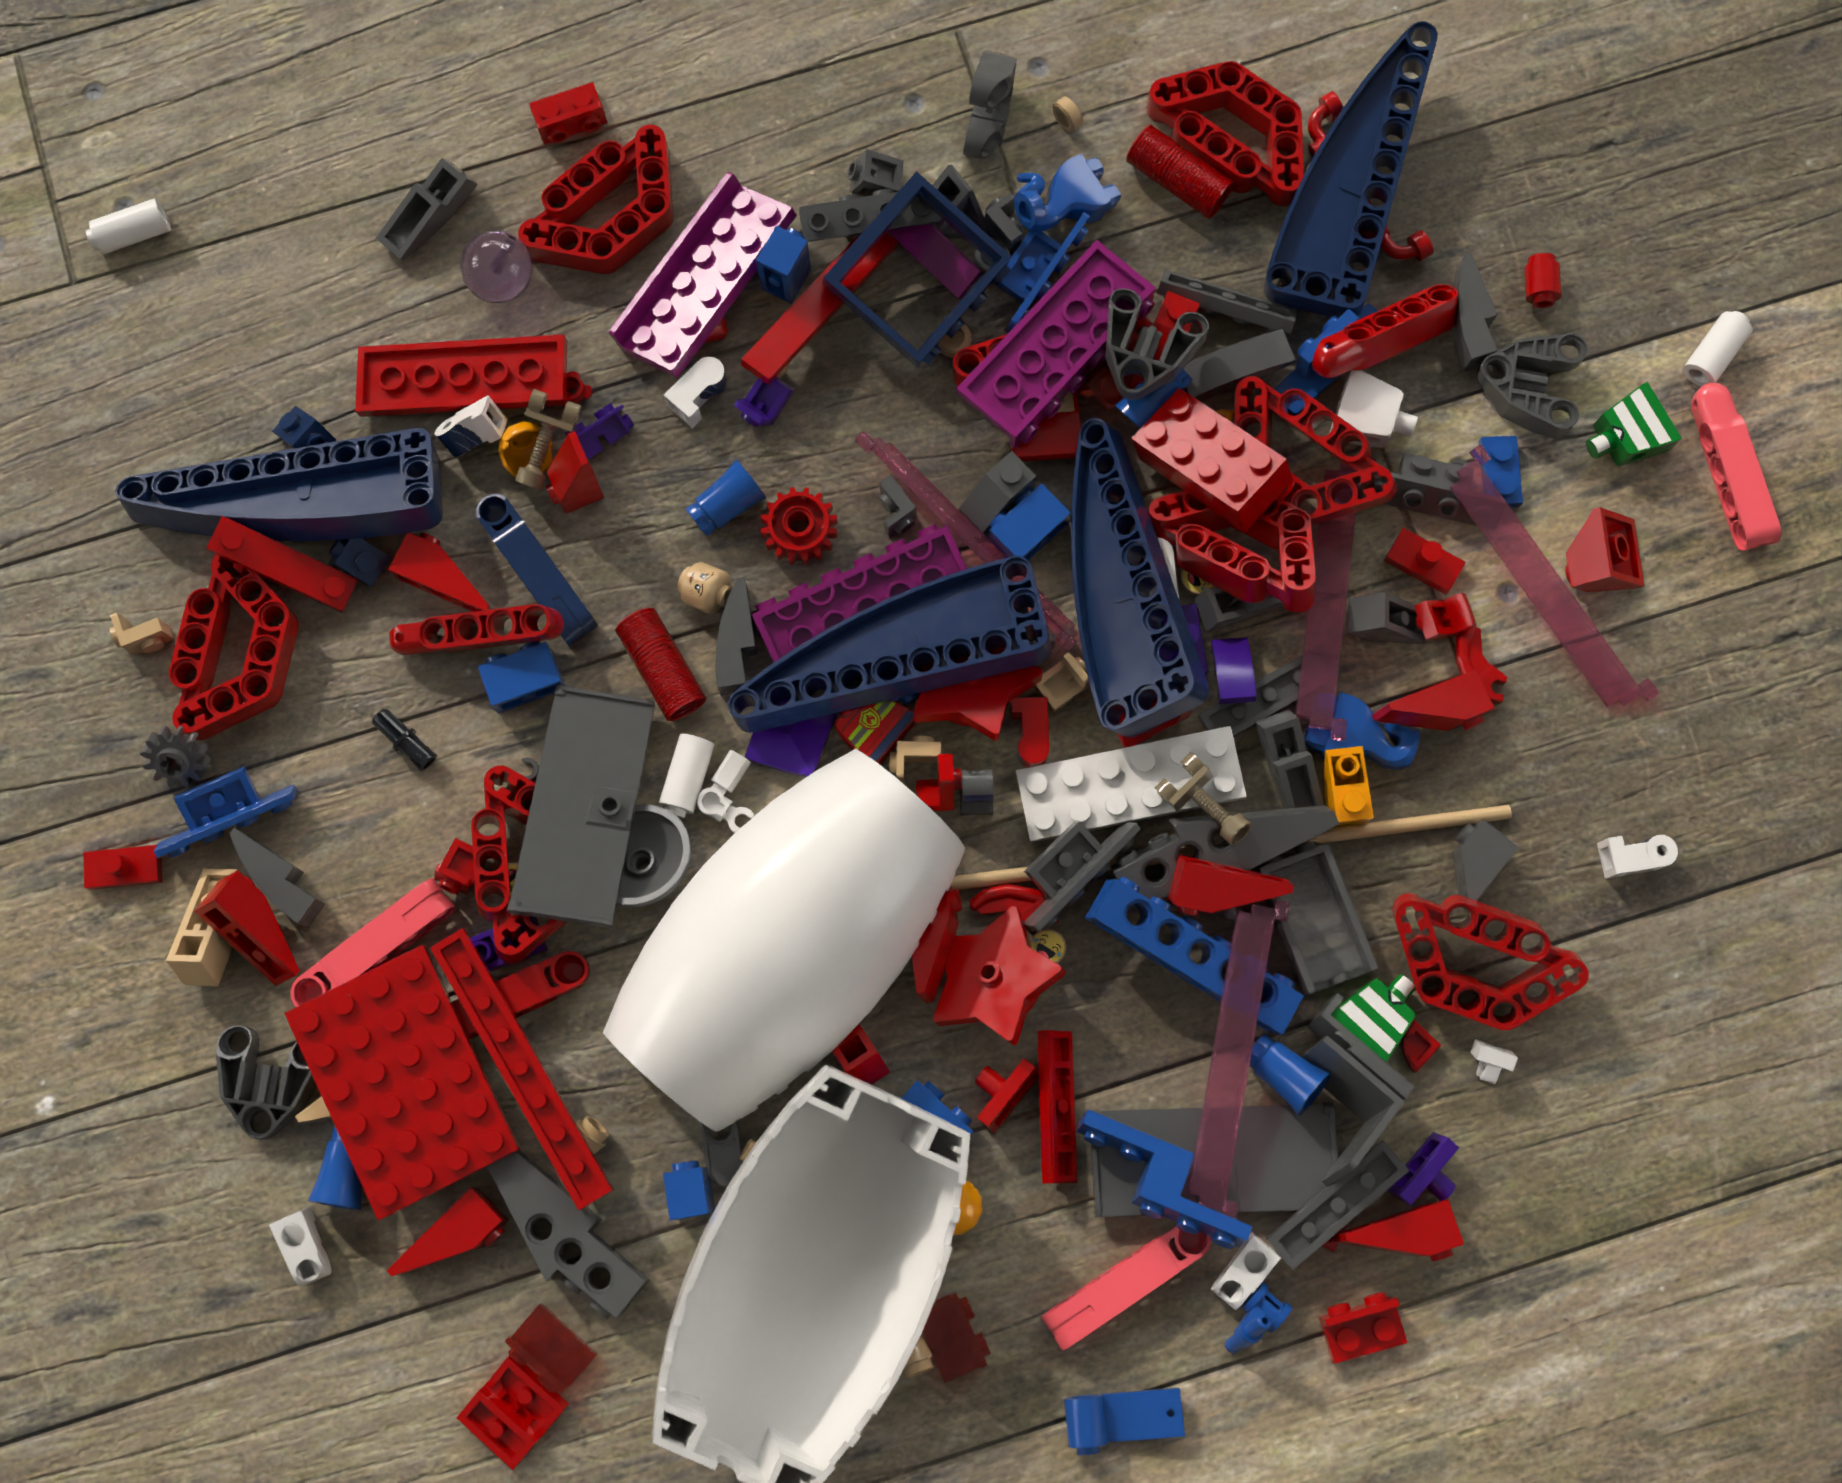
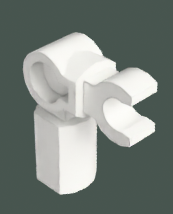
(713, 801)

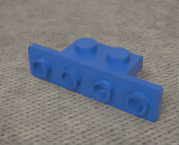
(1034, 263)
(1304, 376)
(220, 805)

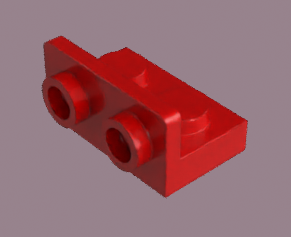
(568, 113)
(1362, 1328)

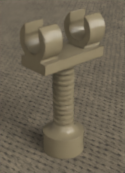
(532, 473)
(1233, 827)

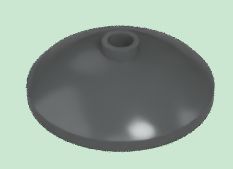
(662, 842)

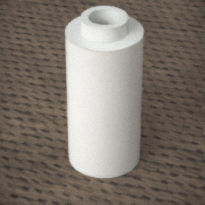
(128, 226)
(1718, 348)
(686, 775)

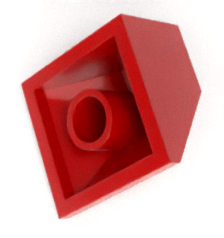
(1605, 554)

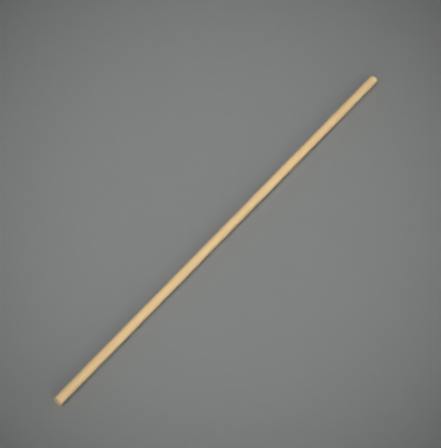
(1334, 834)

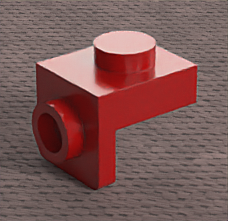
(1444, 617)
(939, 792)
(457, 869)

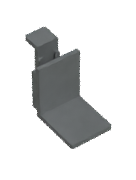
(1358, 1081)

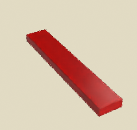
(809, 315)

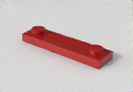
(281, 564)
(1057, 1107)

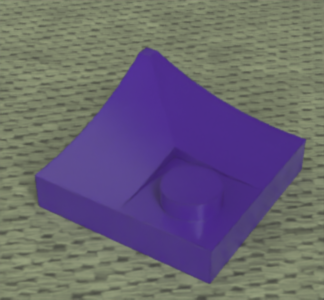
(791, 747)

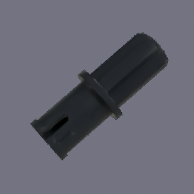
(404, 739)

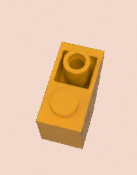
(1347, 786)

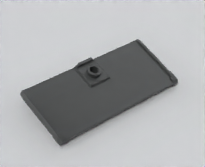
(582, 807)
(1273, 1167)

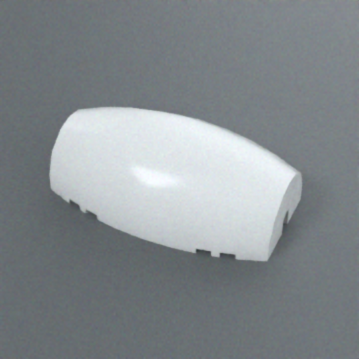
(784, 940)
(811, 1283)

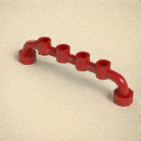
(1418, 243)

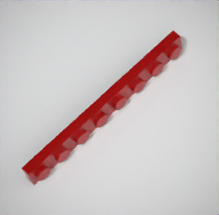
(522, 1069)

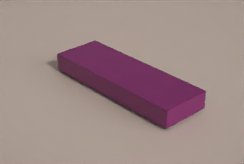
(939, 257)

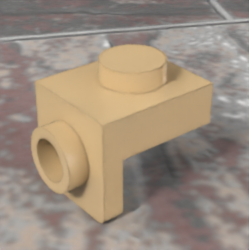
(141, 638)
(1063, 682)
(919, 750)

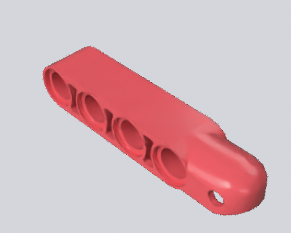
(1735, 468)
(376, 941)
(1124, 1285)

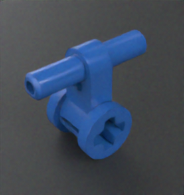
(1262, 1314)

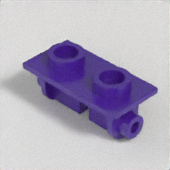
(608, 423)

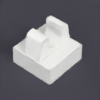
(1492, 1060)

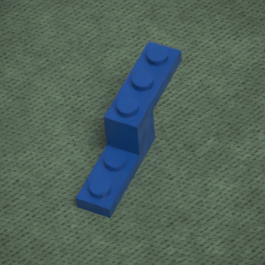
(1163, 1180)

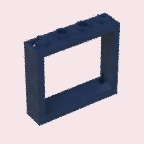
(919, 187)

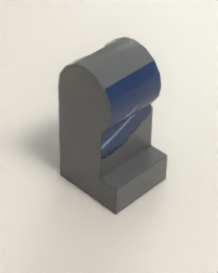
(976, 793)

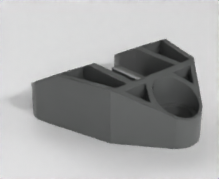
(991, 100)
(1155, 374)
(1524, 378)
(237, 1079)

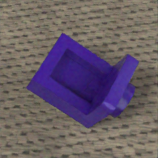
(764, 402)

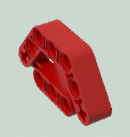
(1180, 109)
(552, 230)
(1334, 443)
(1233, 568)
(197, 696)
(495, 847)
(1548, 959)

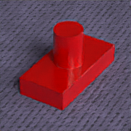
(1424, 561)
(121, 867)
(1004, 1093)

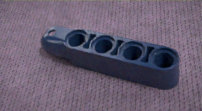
(533, 565)

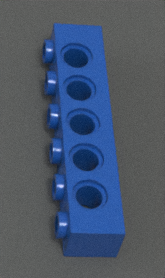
(1110, 915)

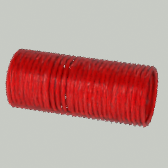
(1185, 175)
(666, 670)

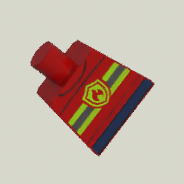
(875, 728)

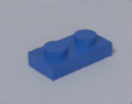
(1504, 467)

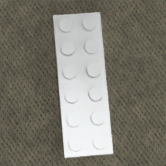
(1122, 782)

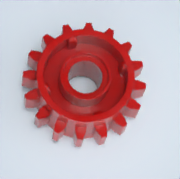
(799, 507)

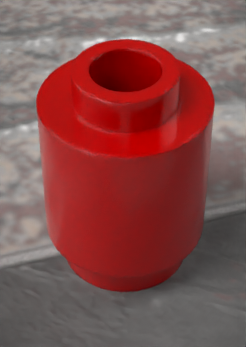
(1542, 280)

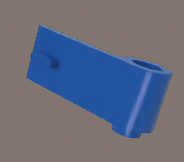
(1122, 1417)

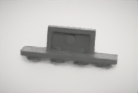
(854, 214)
(1425, 488)
(1070, 865)

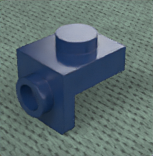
(301, 430)
(358, 559)

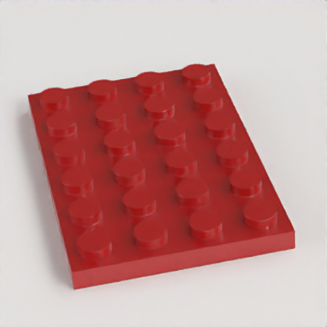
(401, 1082)

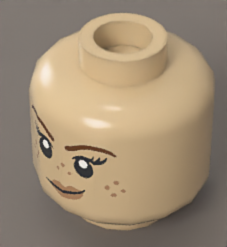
(704, 587)

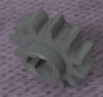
(175, 756)

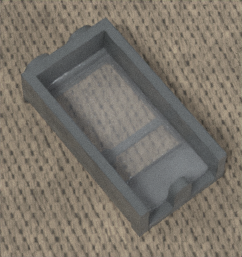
(1322, 924)

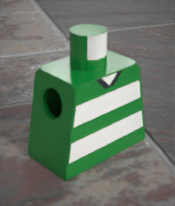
(1634, 429)
(1378, 1014)

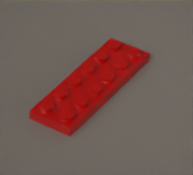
(459, 373)

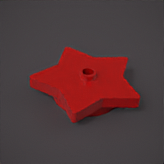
(976, 702)
(995, 978)

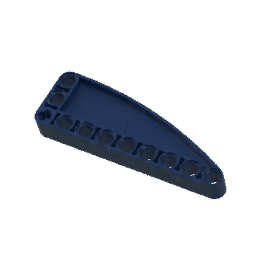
(1332, 199)
(301, 493)
(1116, 615)
(922, 626)

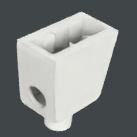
(1373, 409)

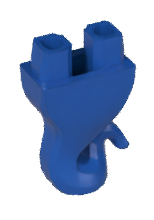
(1069, 194)
(1366, 732)

